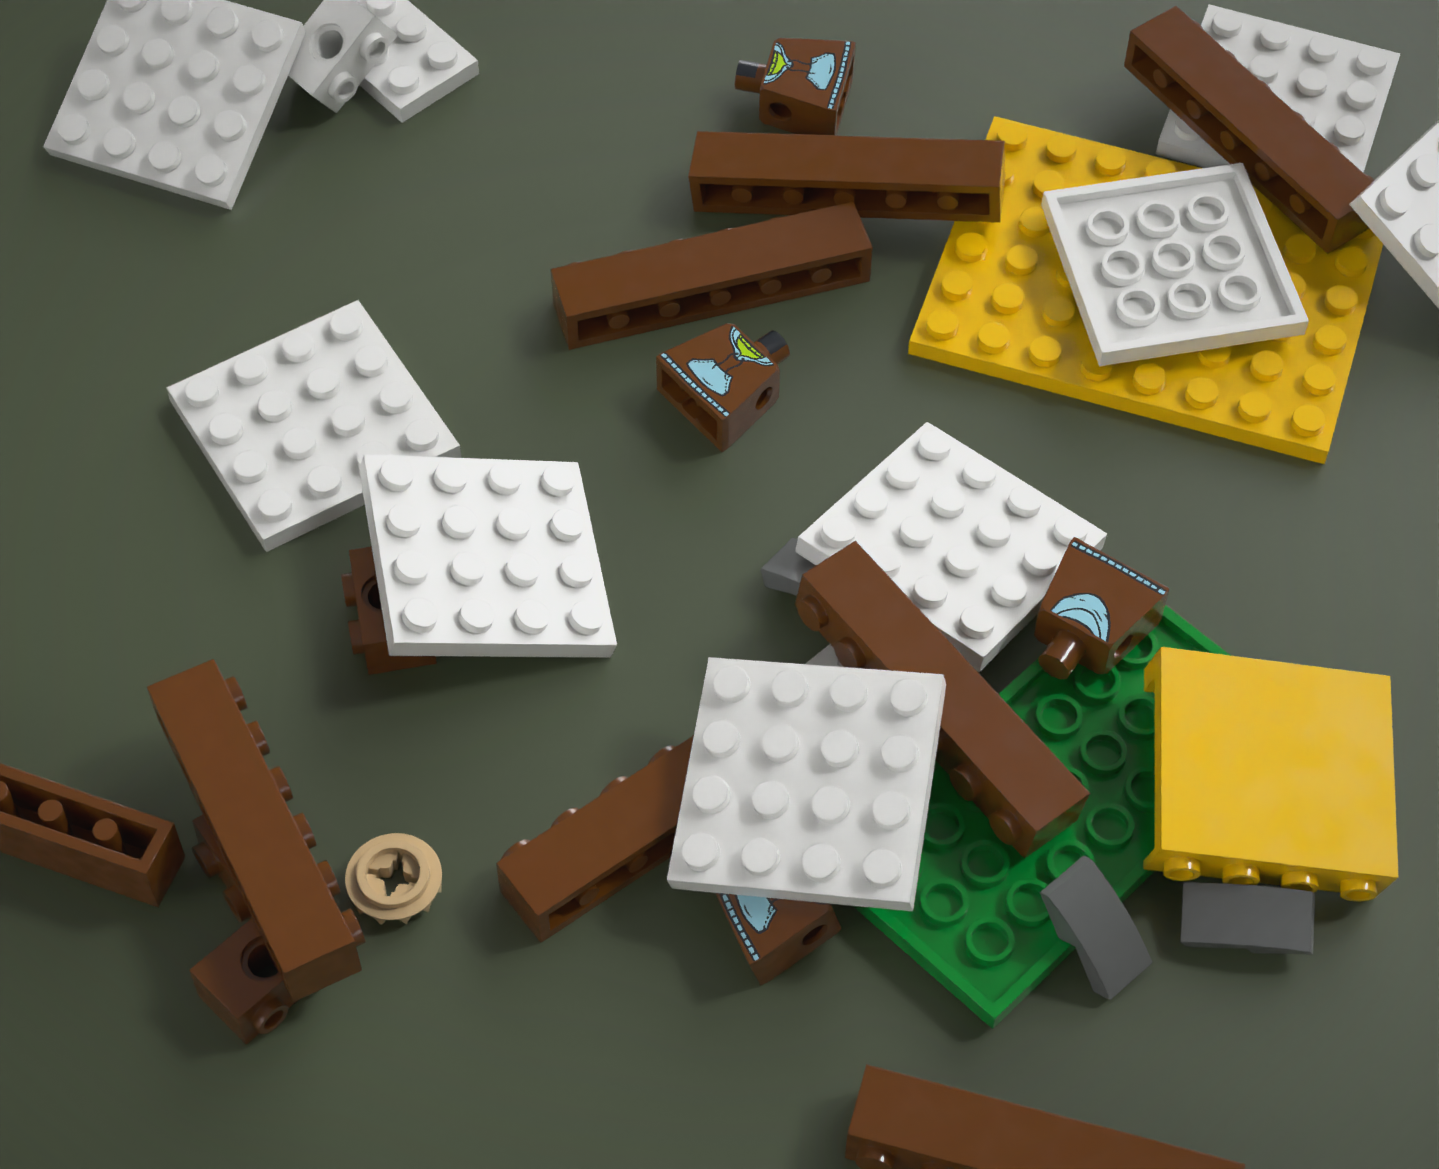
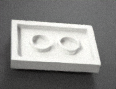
(419, 63)

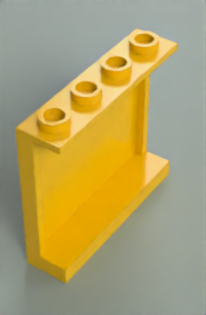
(1272, 774)

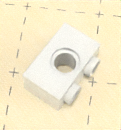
(339, 51)

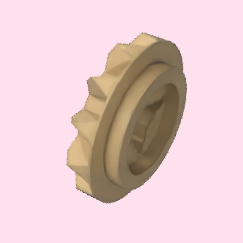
(379, 859)

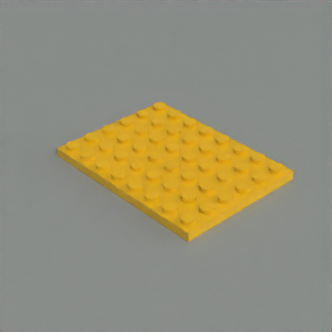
(1011, 313)

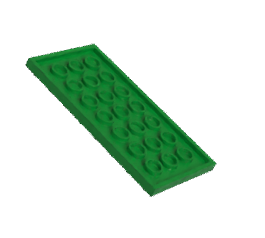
(978, 900)

